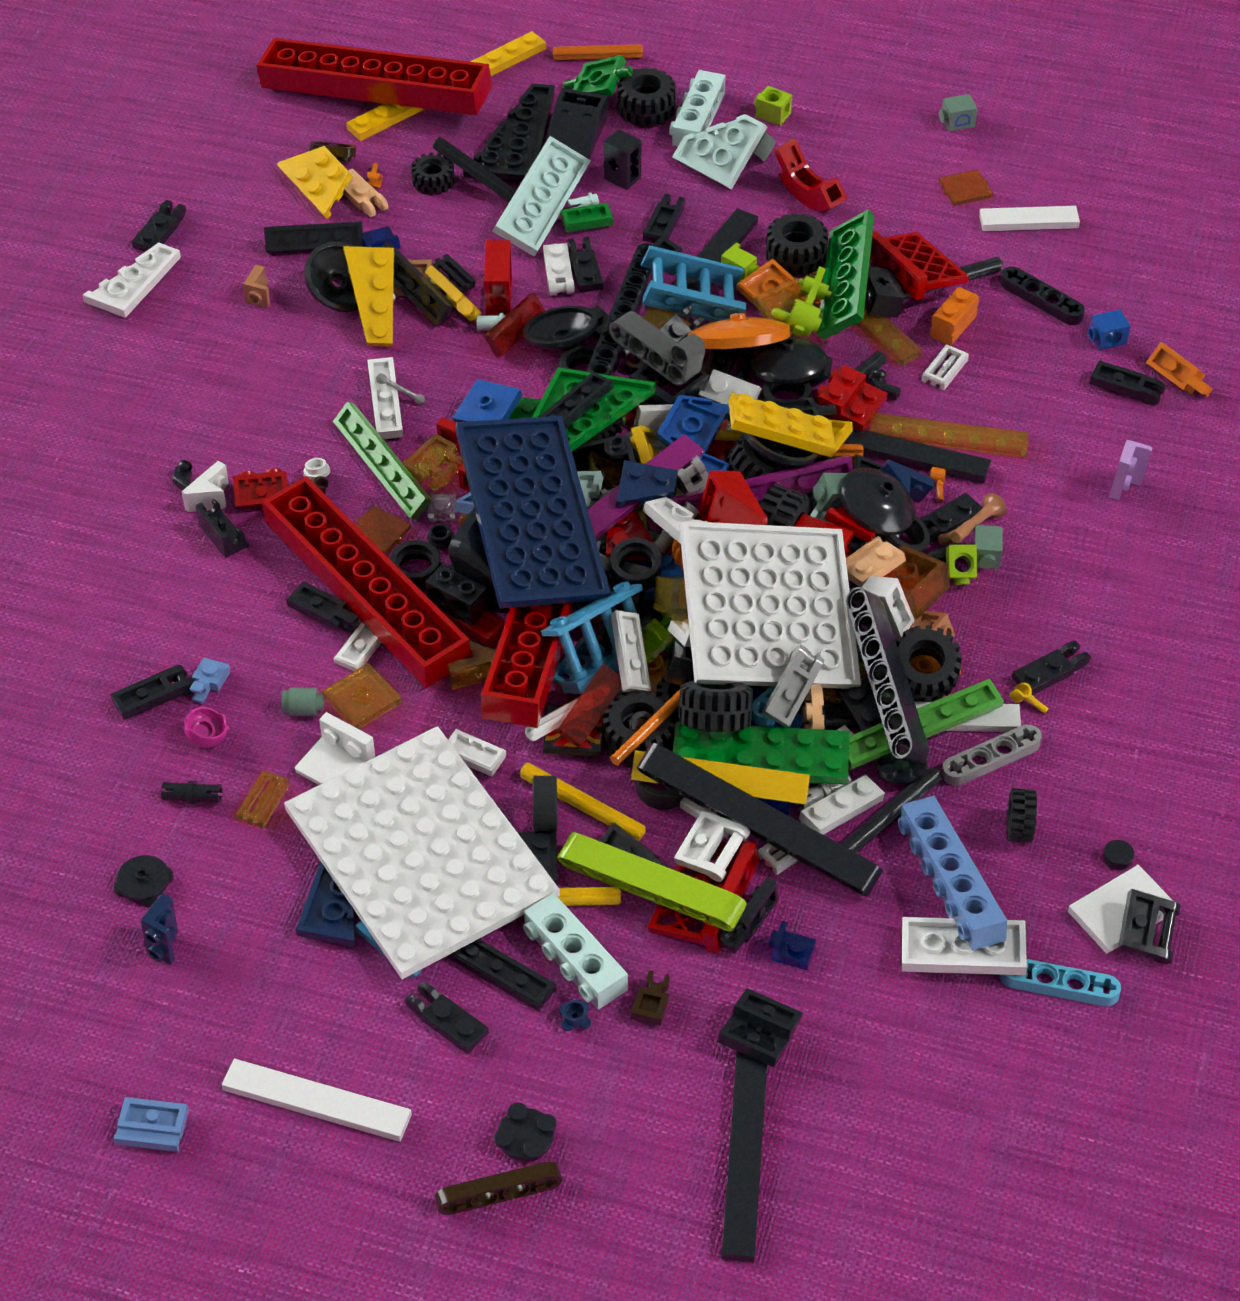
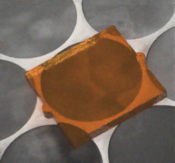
(965, 187)
(382, 528)

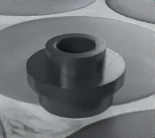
(440, 536)

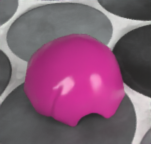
(205, 727)

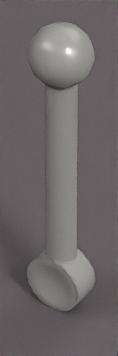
(382, 379)

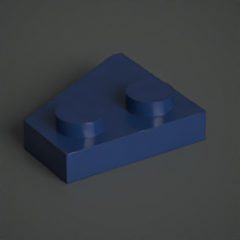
(645, 483)

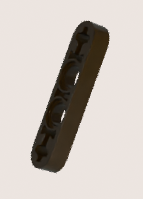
(498, 1188)

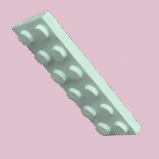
(541, 196)

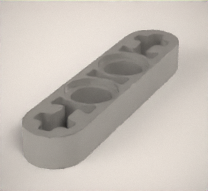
(989, 752)

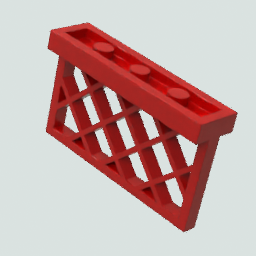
(908, 270)
(736, 881)

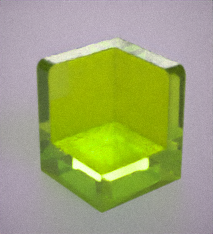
(655, 639)

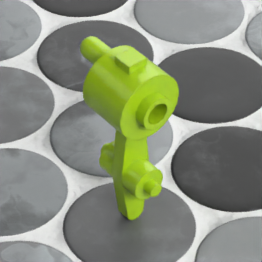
(804, 316)

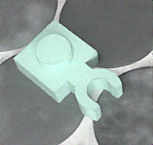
(591, 485)

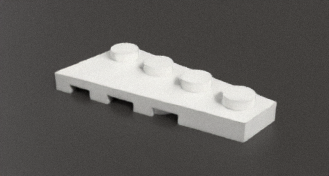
(134, 281)

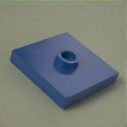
(488, 402)

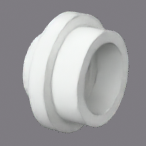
(315, 468)

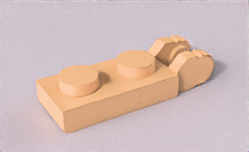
(364, 195)

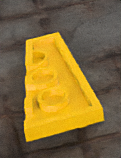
(372, 280)

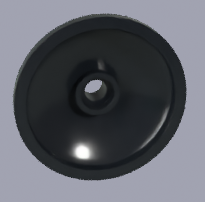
(329, 265)
(560, 327)
(788, 361)
(780, 453)
(877, 501)

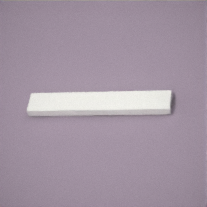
(317, 1100)

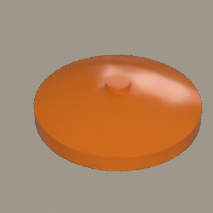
(742, 332)

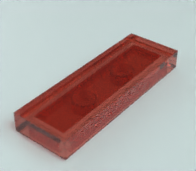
(511, 327)
(590, 706)

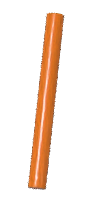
(643, 732)

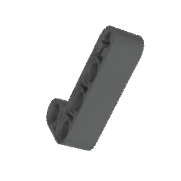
(671, 359)

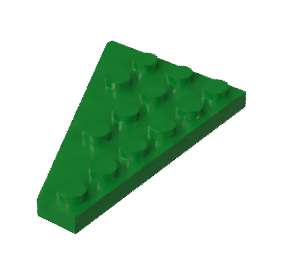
(619, 401)

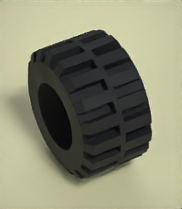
(646, 97)
(797, 243)
(749, 462)
(784, 506)
(939, 647)
(715, 706)
(618, 714)

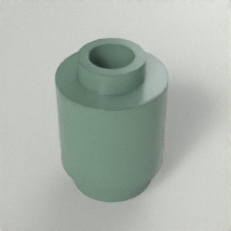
(302, 701)

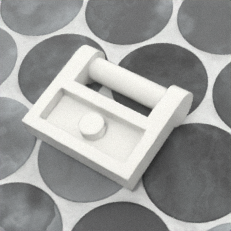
(703, 842)

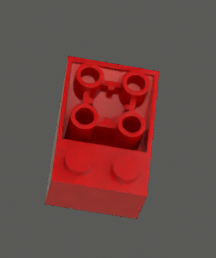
(730, 500)

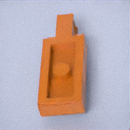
(1178, 370)

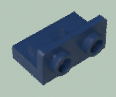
(160, 929)

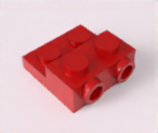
(853, 397)

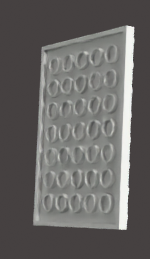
(420, 851)

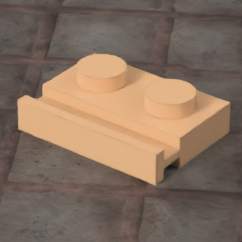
(873, 559)

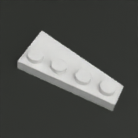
(668, 515)

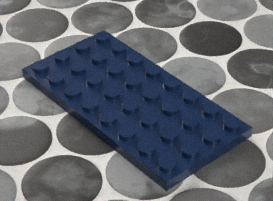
(531, 512)

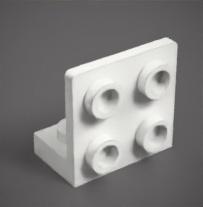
(336, 752)

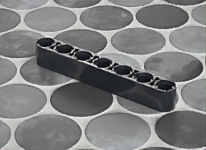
(887, 676)

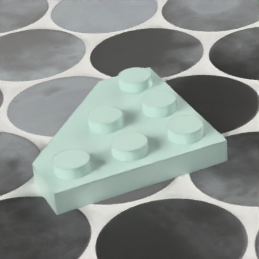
(721, 149)

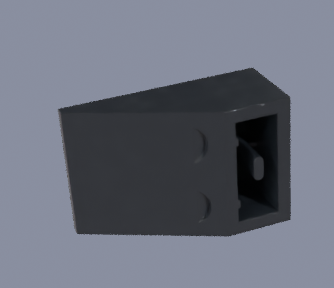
(578, 120)

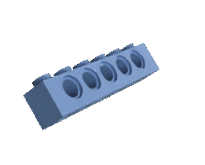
(953, 873)

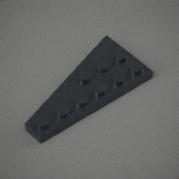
(520, 138)

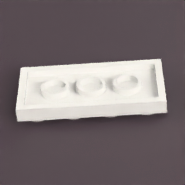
(937, 948)

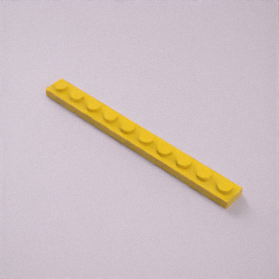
(498, 60)

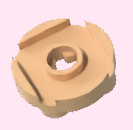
(812, 710)

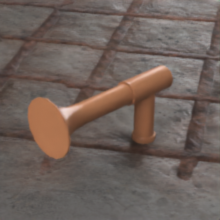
(992, 505)

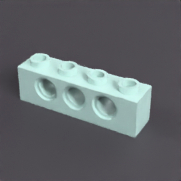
(698, 105)
(553, 915)

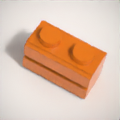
(954, 316)

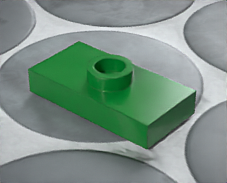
(586, 217)

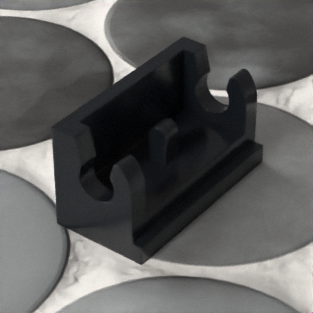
(220, 529)

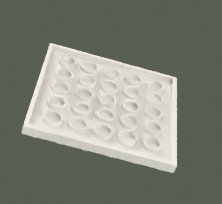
(762, 595)

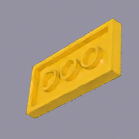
(781, 424)

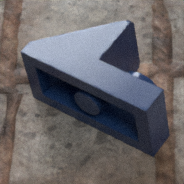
(915, 482)

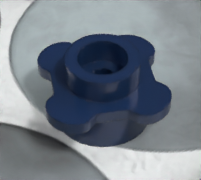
(572, 1008)

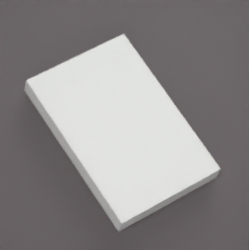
(1104, 908)

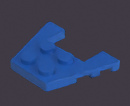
(698, 420)

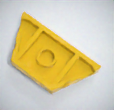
(317, 177)

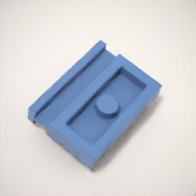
(151, 1124)

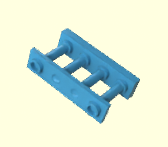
(679, 297)
(560, 626)

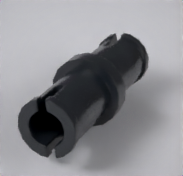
(191, 792)

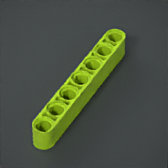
(652, 881)

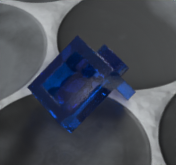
(791, 947)

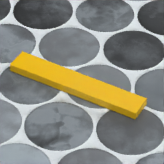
(752, 780)

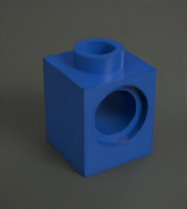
(1109, 329)

